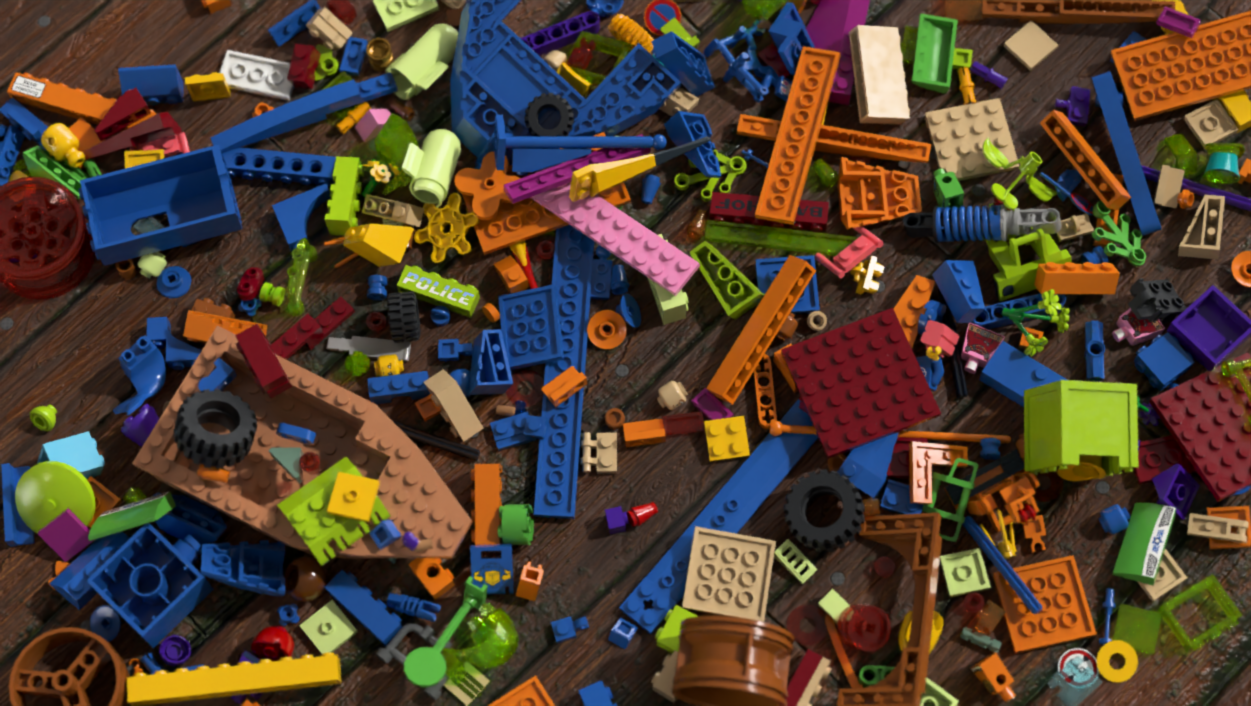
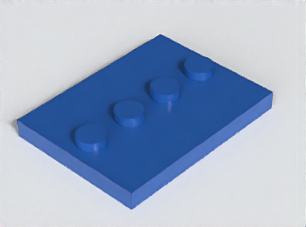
(531, 327)

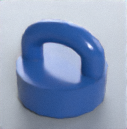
(440, 316)

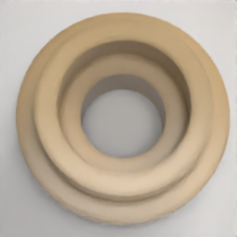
(823, 320)

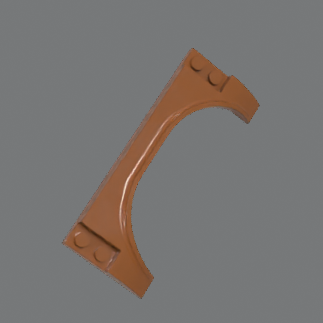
(920, 544)

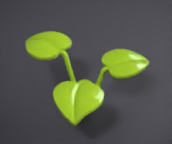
(1027, 166)

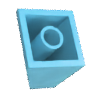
(77, 451)

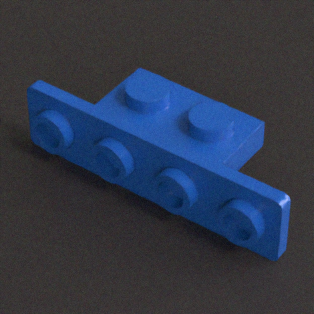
(24, 119)
(8, 152)

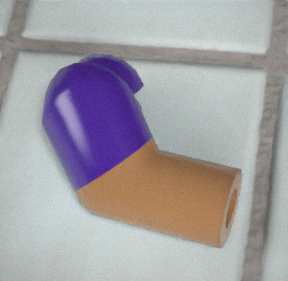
(415, 544)

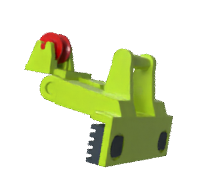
(1018, 278)

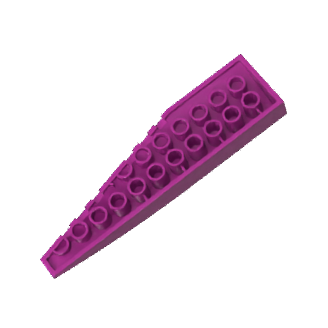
(830, 31)

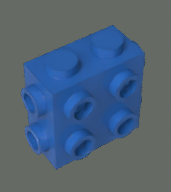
(1163, 361)

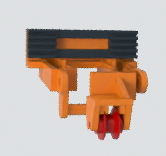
(1017, 487)

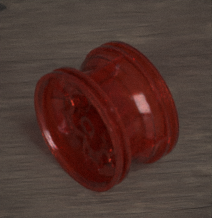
(20, 205)

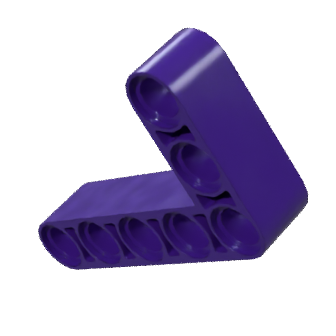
(563, 30)

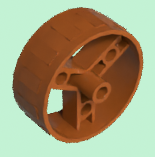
(67, 686)

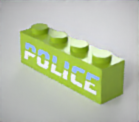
(439, 291)

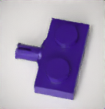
(1076, 106)

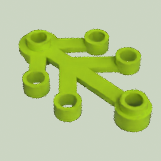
(727, 168)

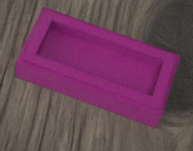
(1178, 22)
(711, 406)

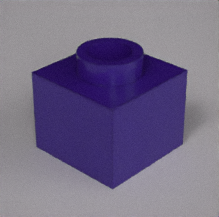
(616, 520)

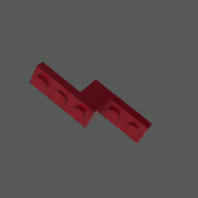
(312, 331)

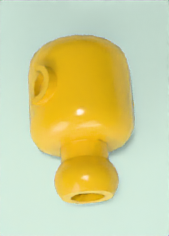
(62, 145)

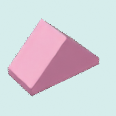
(372, 123)

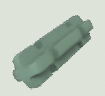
(980, 639)

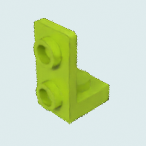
(674, 26)

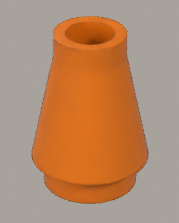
(213, 474)

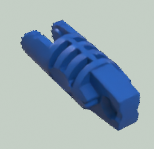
(413, 606)

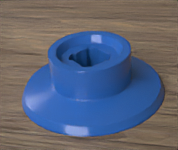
(177, 288)
(629, 310)
(100, 619)

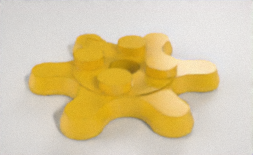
(438, 219)

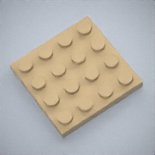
(960, 134)
(728, 574)

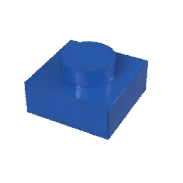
(535, 427)

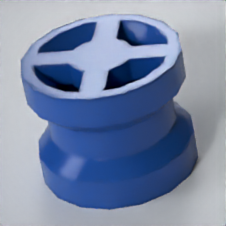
(990, 448)

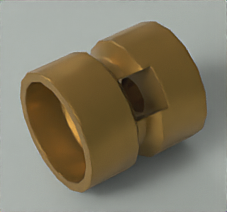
(379, 54)

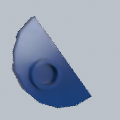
(1068, 180)

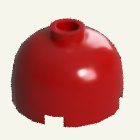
(273, 643)

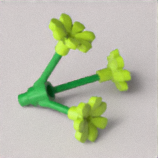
(1051, 306)

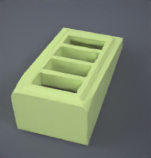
(799, 557)

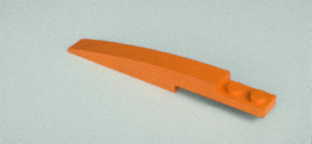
(843, 141)

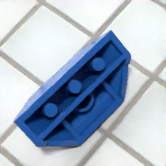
(192, 518)

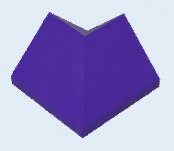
(1176, 489)

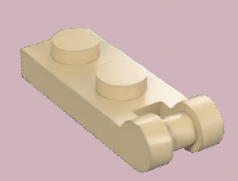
(1217, 528)

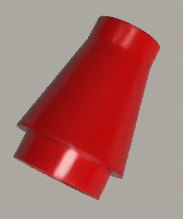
(640, 514)

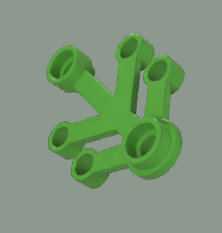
(1133, 252)

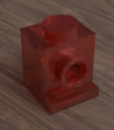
(342, 10)

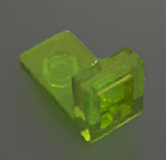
(1184, 153)

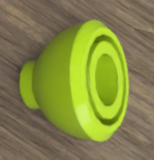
(44, 417)

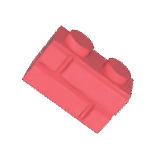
(939, 335)

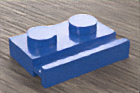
(509, 431)
(897, 499)

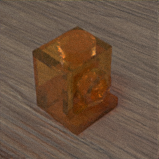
(989, 618)

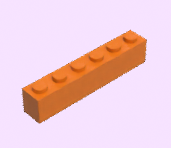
(1085, 160)

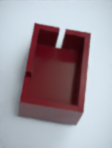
(262, 362)

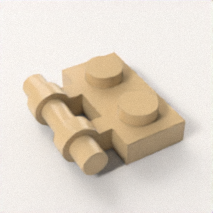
(606, 453)

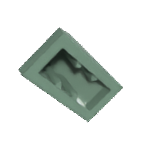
(289, 460)

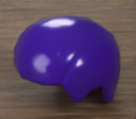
(174, 650)

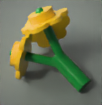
(379, 174)

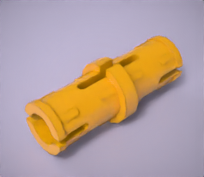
(966, 86)
(353, 117)

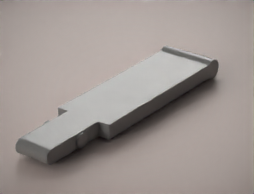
(370, 346)

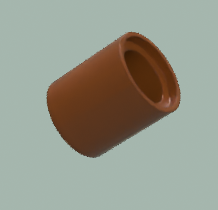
(130, 272)

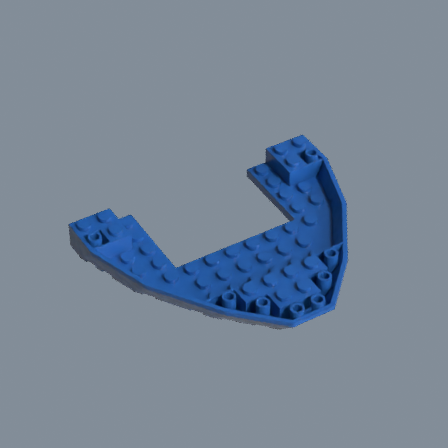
(502, 74)

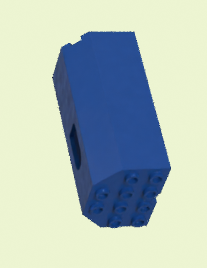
(187, 187)

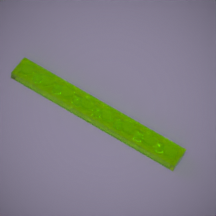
(776, 238)

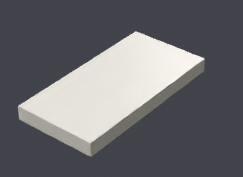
(257, 75)

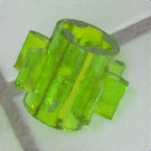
(357, 363)

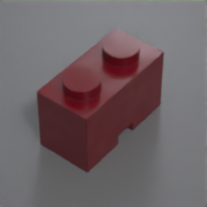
(303, 66)

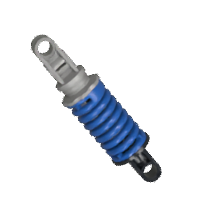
(996, 224)

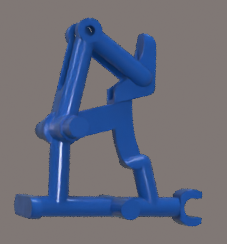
(740, 67)

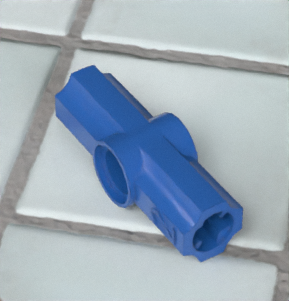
(1094, 362)

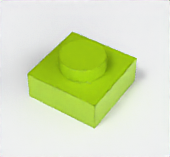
(962, 58)

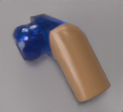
(511, 411)

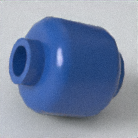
(1114, 519)

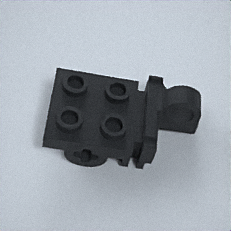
(1155, 301)

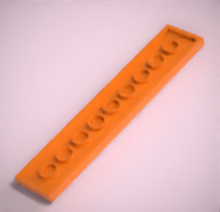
(797, 135)

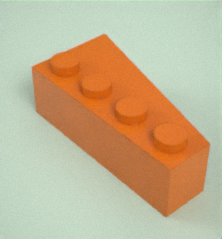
(912, 306)

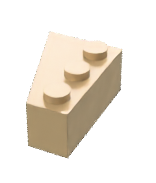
(1204, 233)
(453, 405)

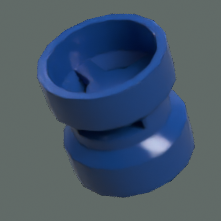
(1096, 256)
(377, 287)

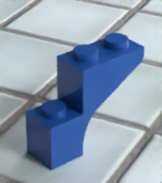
(177, 352)

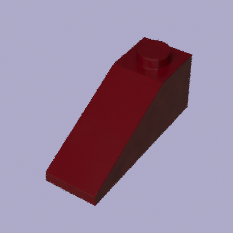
(124, 112)

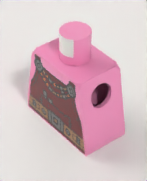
(1136, 330)
(979, 347)

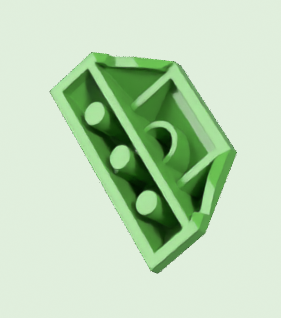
(44, 166)

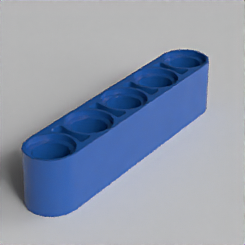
(992, 321)

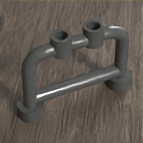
(427, 635)

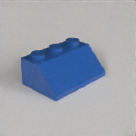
(154, 83)

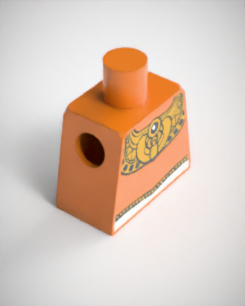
(988, 670)

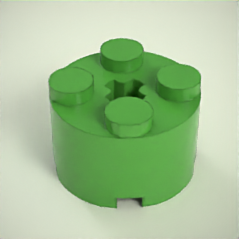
(516, 524)

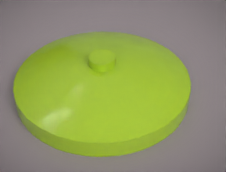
(51, 489)

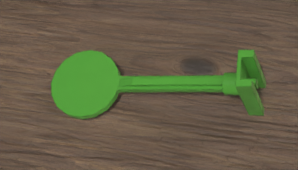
(426, 665)

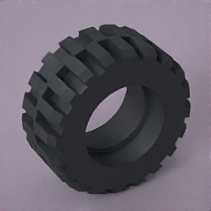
(212, 448)
(816, 486)

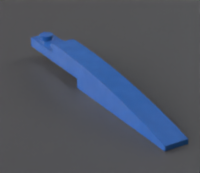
(304, 111)

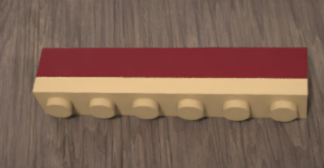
(807, 679)

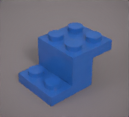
(790, 36)

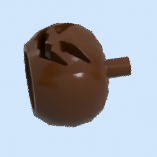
(305, 579)

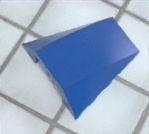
(246, 565)

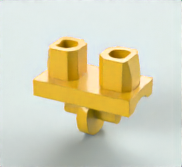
(863, 274)

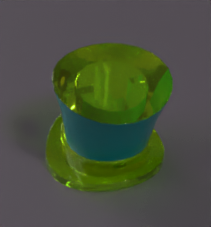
(1223, 162)

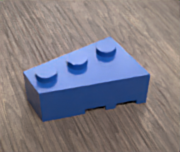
(960, 289)

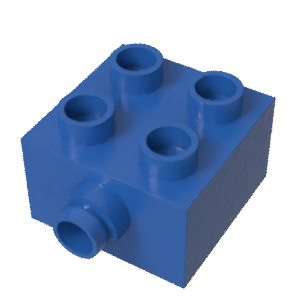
(152, 582)

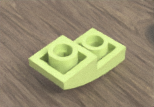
(833, 605)

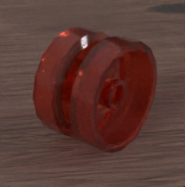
(864, 627)

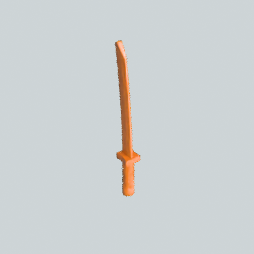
(841, 653)

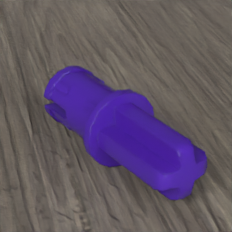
(988, 74)

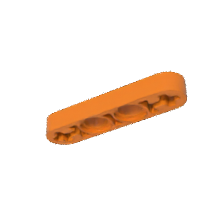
(765, 391)

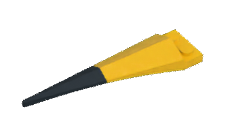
(603, 176)

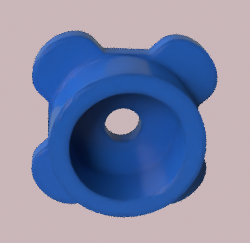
(243, 307)
(292, 609)

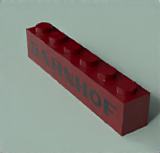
(742, 209)

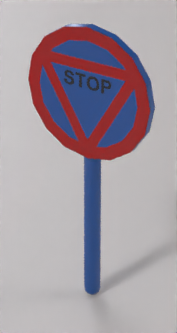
(1078, 200)

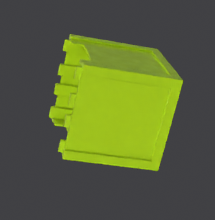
(1080, 419)

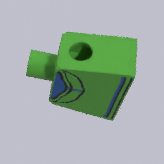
(947, 189)

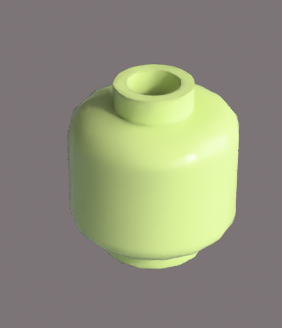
(152, 264)

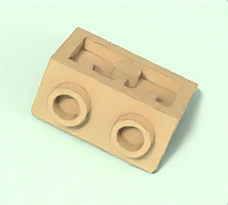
(679, 101)

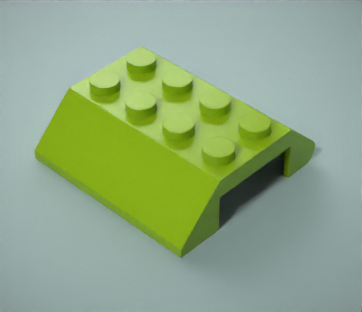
(309, 515)

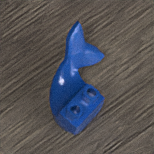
(146, 371)

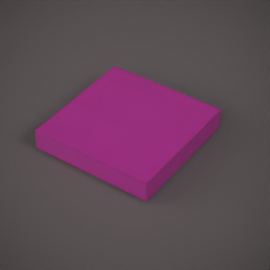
(66, 534)

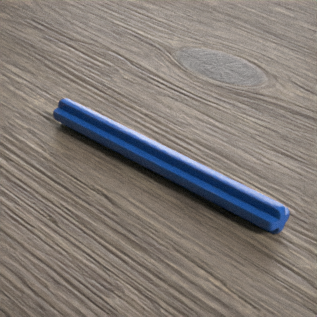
(1002, 565)

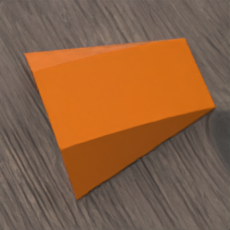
(875, 194)

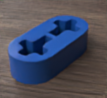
(296, 433)

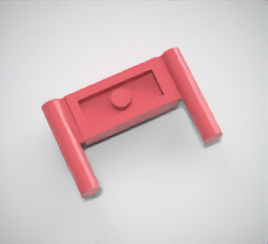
(171, 145)
(852, 254)

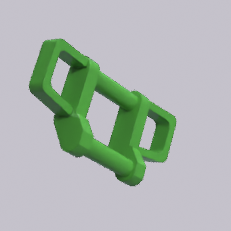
(967, 486)

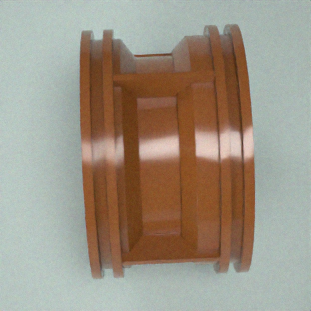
(732, 662)

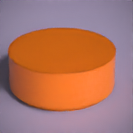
(491, 312)

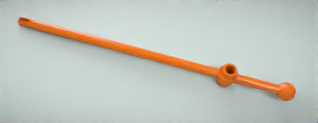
(776, 429)

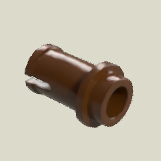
(406, 112)

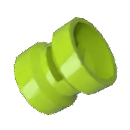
(272, 294)

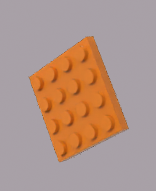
(1063, 601)

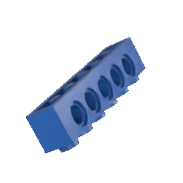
(288, 161)

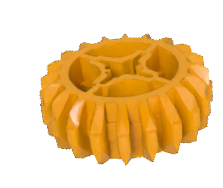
(628, 31)

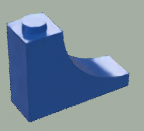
(296, 212)

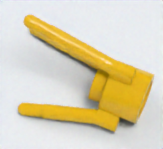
(1006, 548)

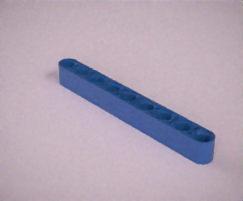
(1126, 153)

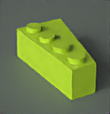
(344, 195)
(730, 286)

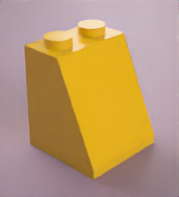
(378, 242)

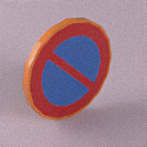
(660, 13)

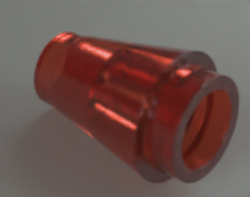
(310, 463)

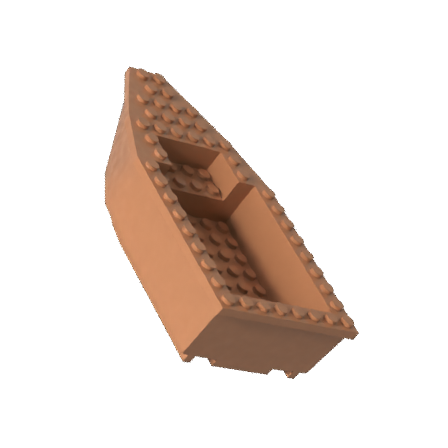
(343, 428)

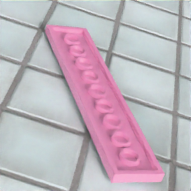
(622, 237)

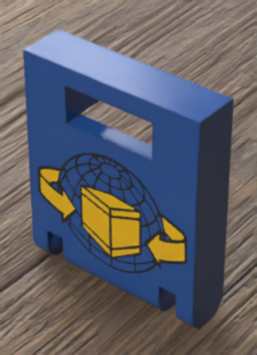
(493, 572)

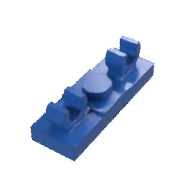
(293, 22)

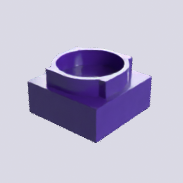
(1211, 328)

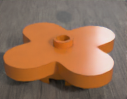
(476, 184)

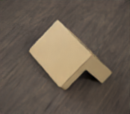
(1168, 186)

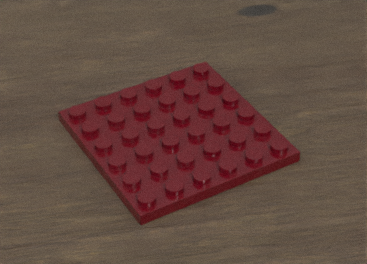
(860, 383)
(1212, 427)

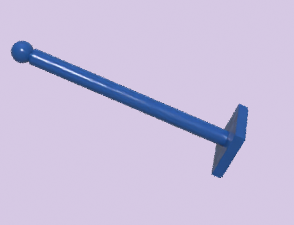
(502, 141)

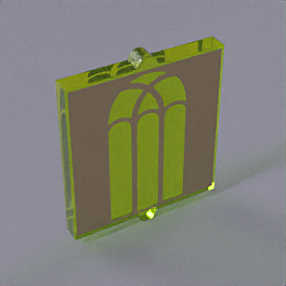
(471, 686)

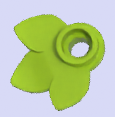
(325, 59)

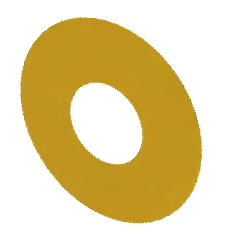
(1130, 657)

